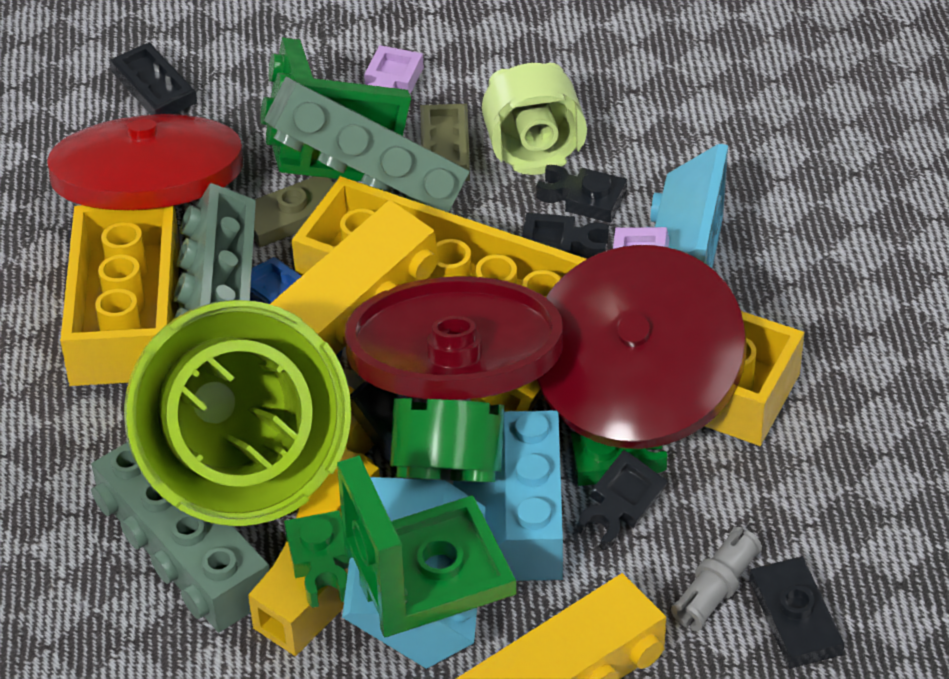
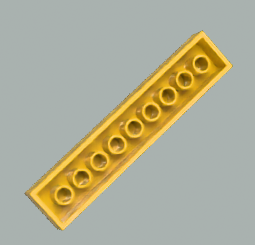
(487, 252)

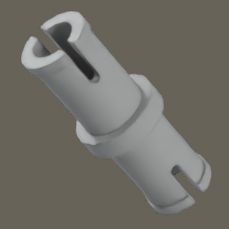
(716, 579)

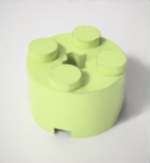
(533, 117)

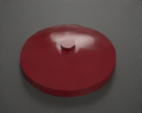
(454, 338)
(645, 347)

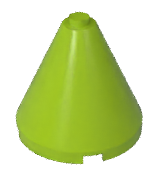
(237, 412)

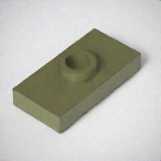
(446, 132)
(287, 209)

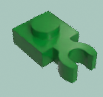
(594, 458)
(318, 553)

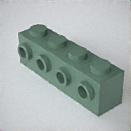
(359, 142)
(216, 249)
(204, 559)

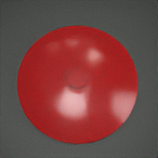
(144, 161)

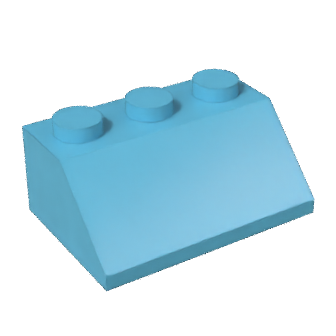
(694, 204)
(526, 496)
(434, 640)

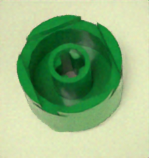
(449, 437)

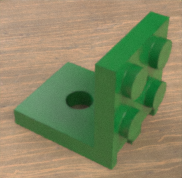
(381, 104)
(395, 553)

